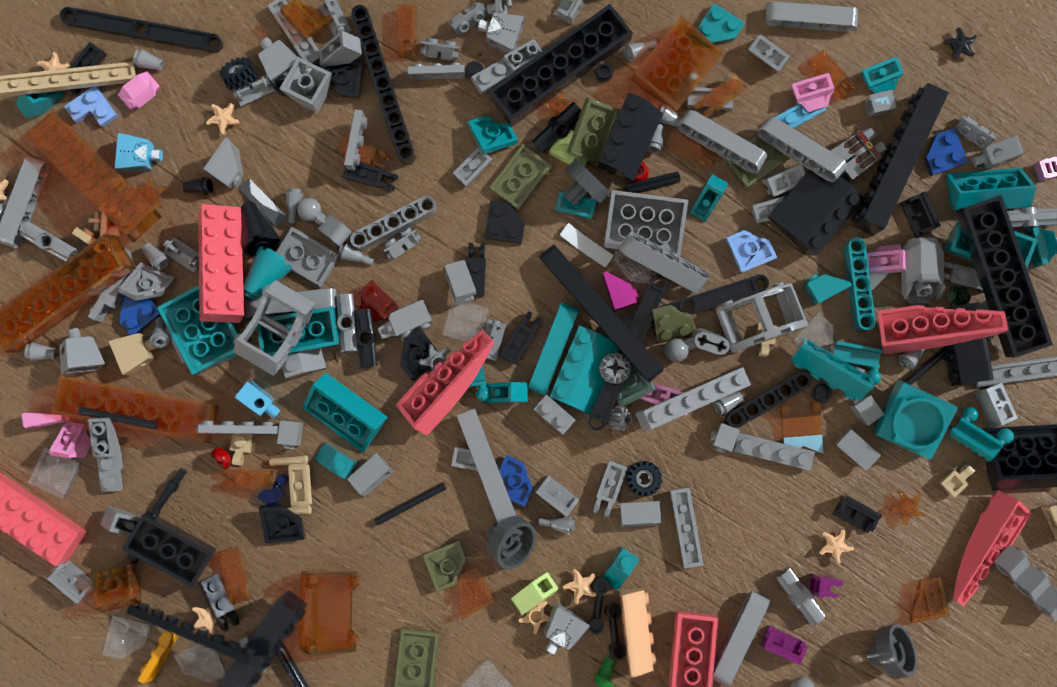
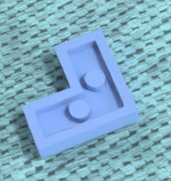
(91, 103)

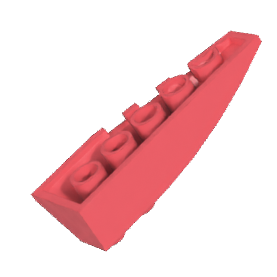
(927, 328)
(442, 388)
(994, 532)

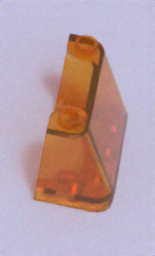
(328, 615)

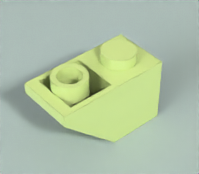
(535, 593)

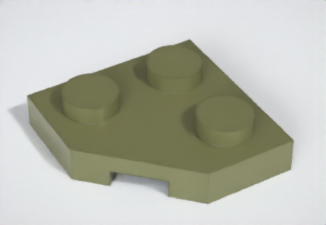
(671, 323)
(445, 565)

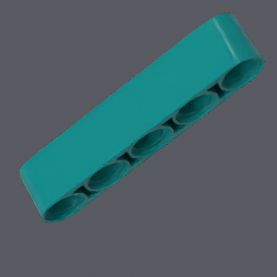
(864, 277)
(553, 349)

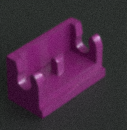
(821, 585)
(784, 645)

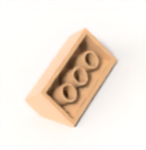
(636, 631)

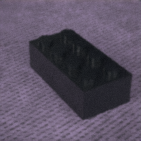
(169, 549)

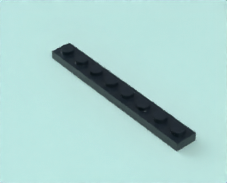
(198, 635)

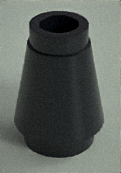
(199, 186)

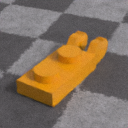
(158, 657)

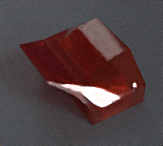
(378, 301)

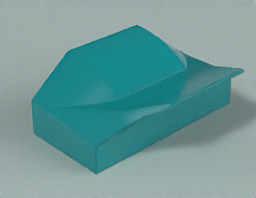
(883, 75)
(1045, 247)

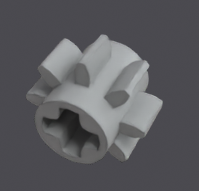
(620, 419)

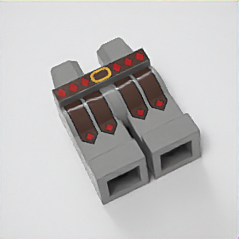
(861, 150)

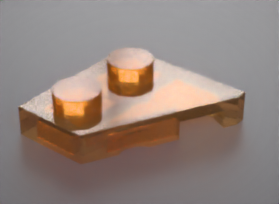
(305, 18)

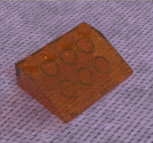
(673, 60)

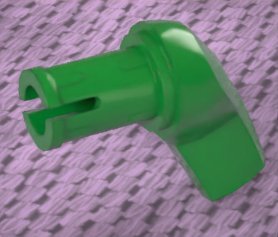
(602, 678)

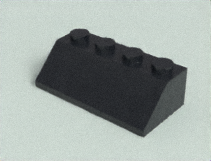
(630, 137)
(968, 360)

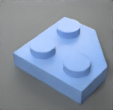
(750, 250)

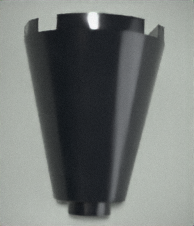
(256, 230)

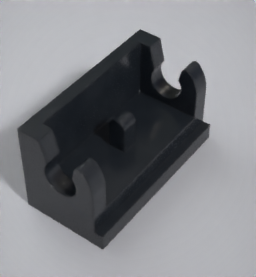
(920, 214)
(857, 514)

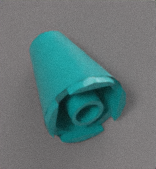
(264, 270)

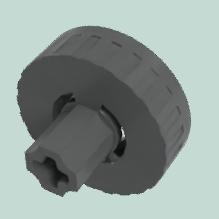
(584, 184)
(516, 537)
(894, 651)

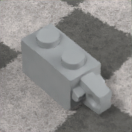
(406, 321)

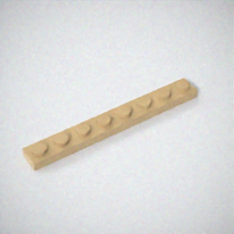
(66, 79)

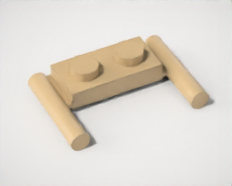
(299, 482)

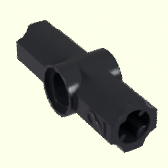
(550, 135)
(364, 325)

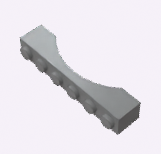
(692, 399)

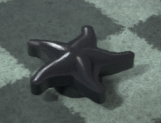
(961, 44)

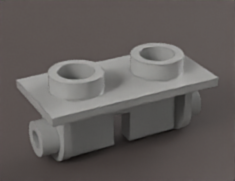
(339, 23)
(462, 23)
(447, 50)
(255, 90)
(978, 135)
(407, 237)
(182, 254)
(495, 331)

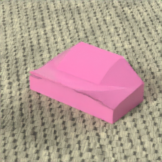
(139, 90)
(814, 92)
(887, 260)
(71, 441)

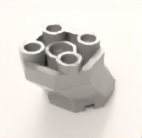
(923, 271)

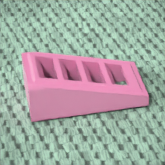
(1041, 170)
(37, 420)

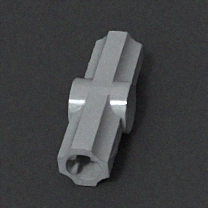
(1033, 217)
(39, 237)
(345, 311)
(800, 596)

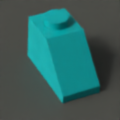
(38, 103)
(709, 198)
(824, 287)
(508, 392)
(336, 461)
(620, 568)

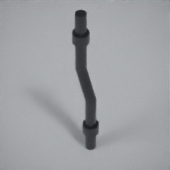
(171, 487)

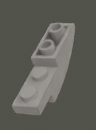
(508, 65)
(108, 299)
(108, 453)

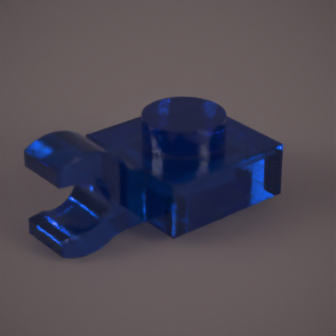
(275, 495)

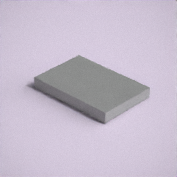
(307, 256)

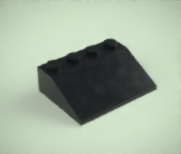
(815, 211)
(1027, 460)

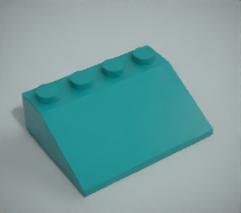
(198, 341)
(580, 375)

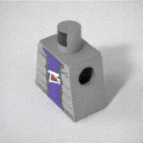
(999, 153)

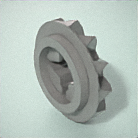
(608, 374)

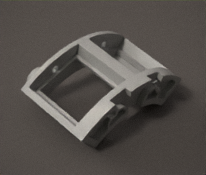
(293, 301)
(790, 307)

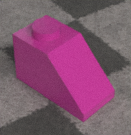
(619, 292)

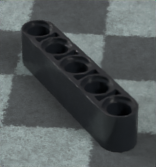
(776, 396)

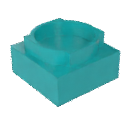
(914, 419)

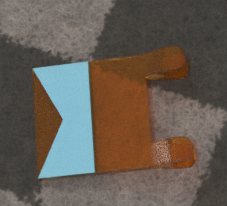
(803, 431)

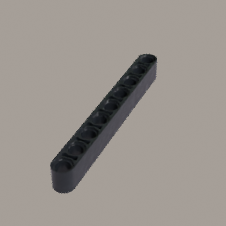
(380, 76)
(601, 313)

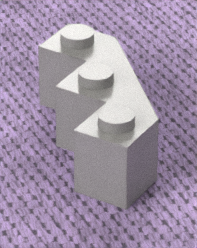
(1028, 580)

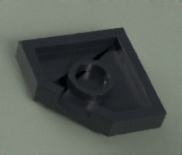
(347, 78)
(504, 223)
(415, 348)
(280, 524)

